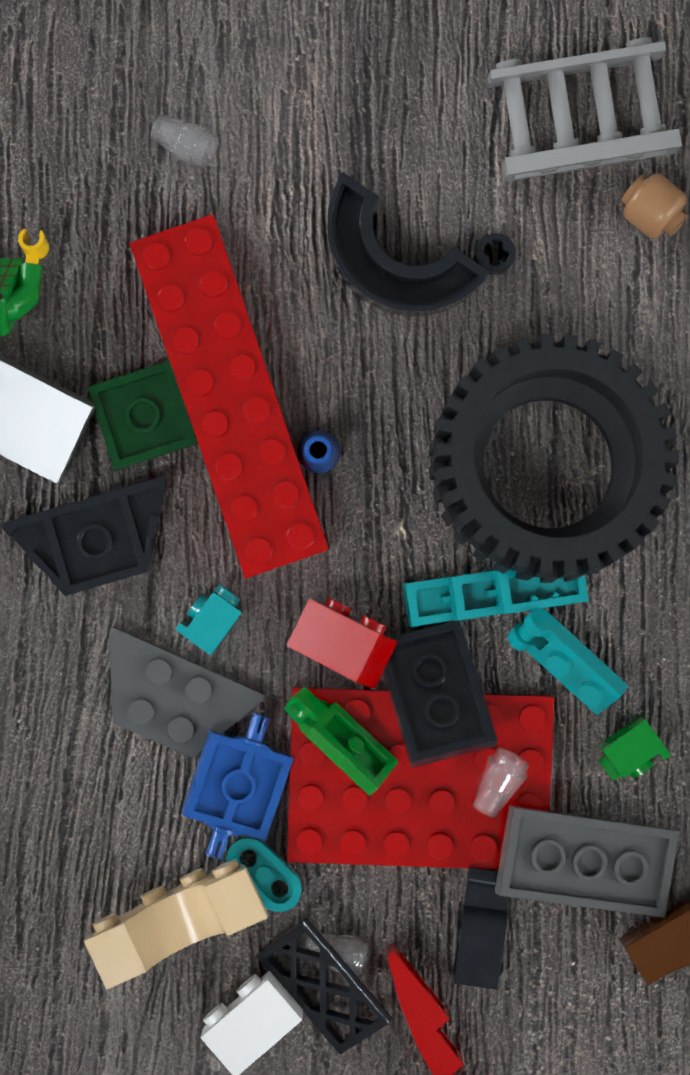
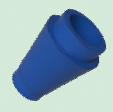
(323, 464)

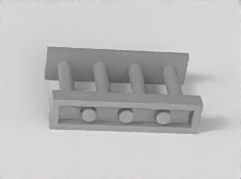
(610, 144)

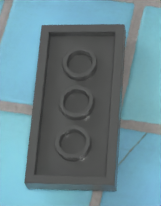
(586, 861)

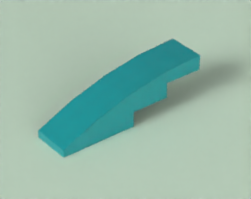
(485, 595)

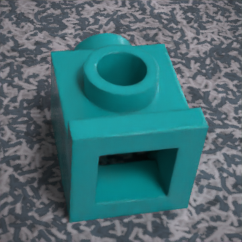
(211, 619)

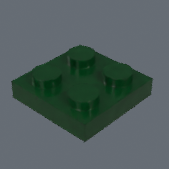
(142, 416)

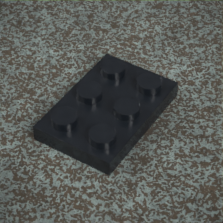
(437, 695)

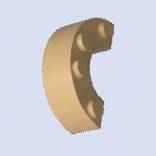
(173, 920)

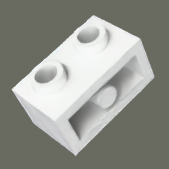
(250, 1022)

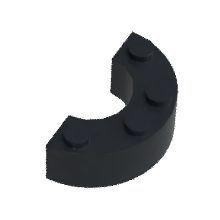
(376, 276)

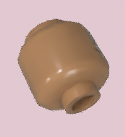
(654, 206)

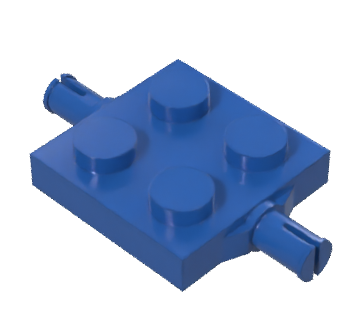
(237, 785)

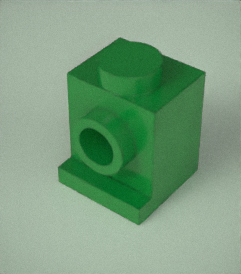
(631, 750)

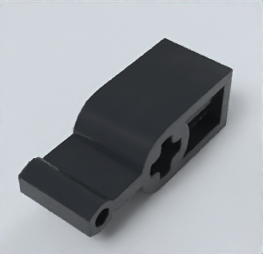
(480, 931)

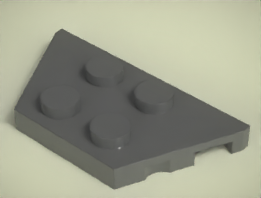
(171, 695)

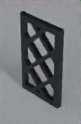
(321, 1015)

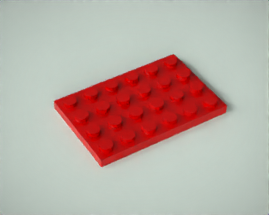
(418, 812)

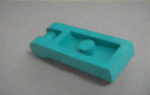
(567, 660)

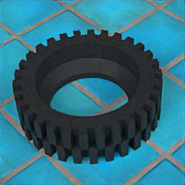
(602, 393)

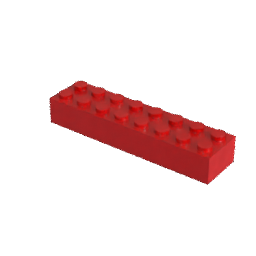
(229, 396)

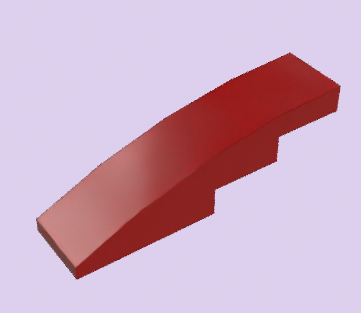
(424, 1016)

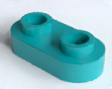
(266, 871)

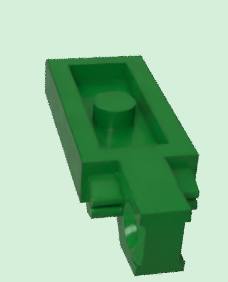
(342, 740)

